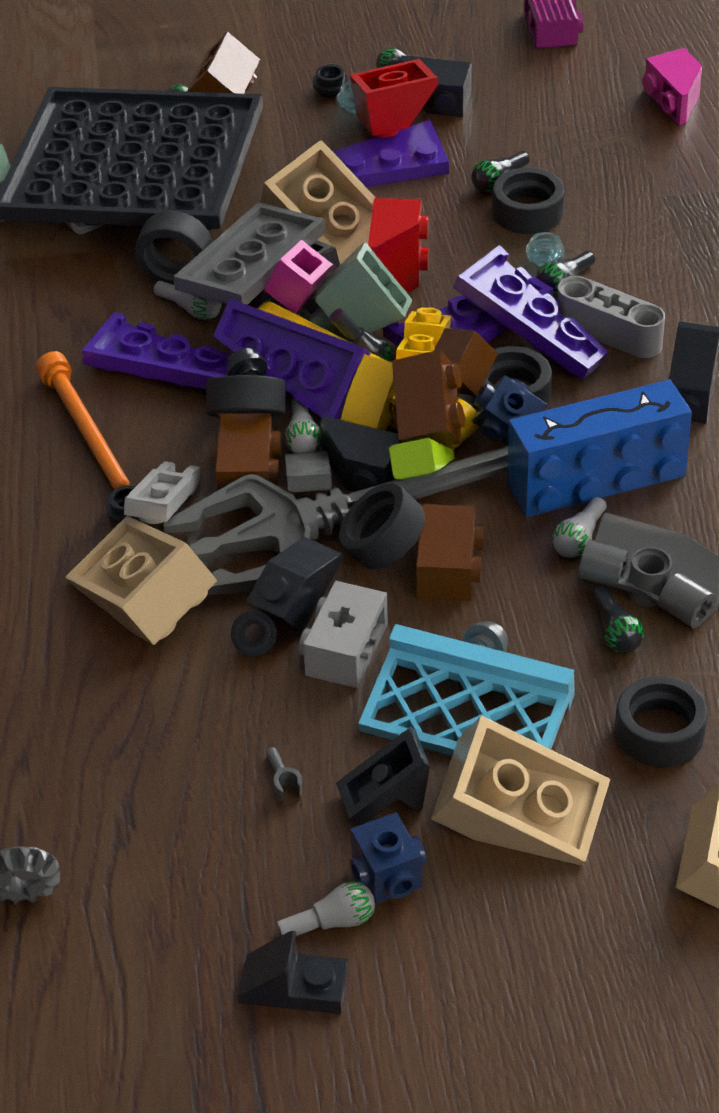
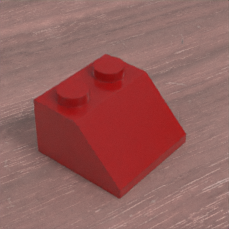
(392, 96)
(397, 239)

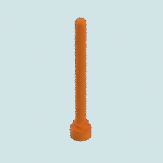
(56, 373)

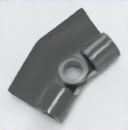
(654, 567)

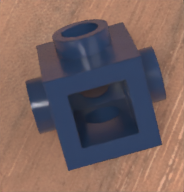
(501, 403)
(387, 858)

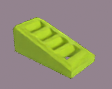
(418, 458)

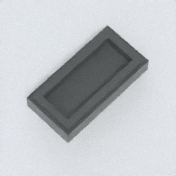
(308, 471)

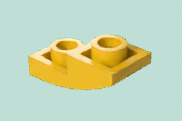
(422, 332)
(370, 394)

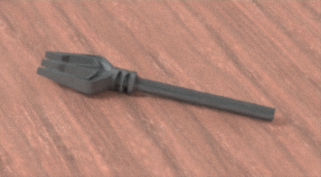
(285, 520)

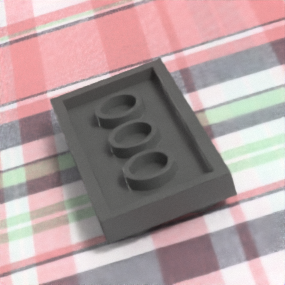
(247, 254)

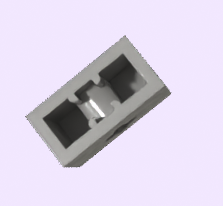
(344, 634)

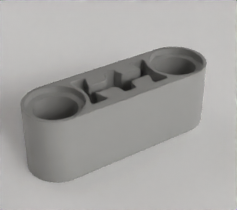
(613, 316)

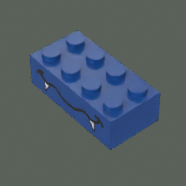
(598, 447)

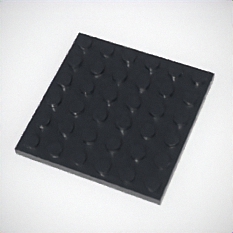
(130, 156)

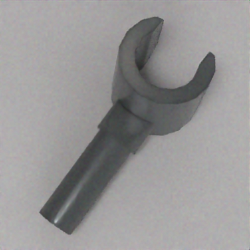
(282, 775)

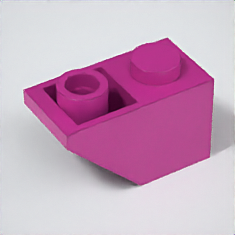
(674, 83)
(298, 276)

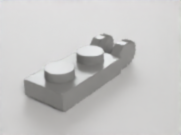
(162, 493)

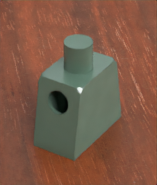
(363, 292)

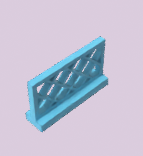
(470, 665)

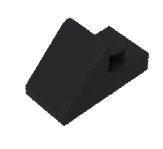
(388, 775)
(290, 980)

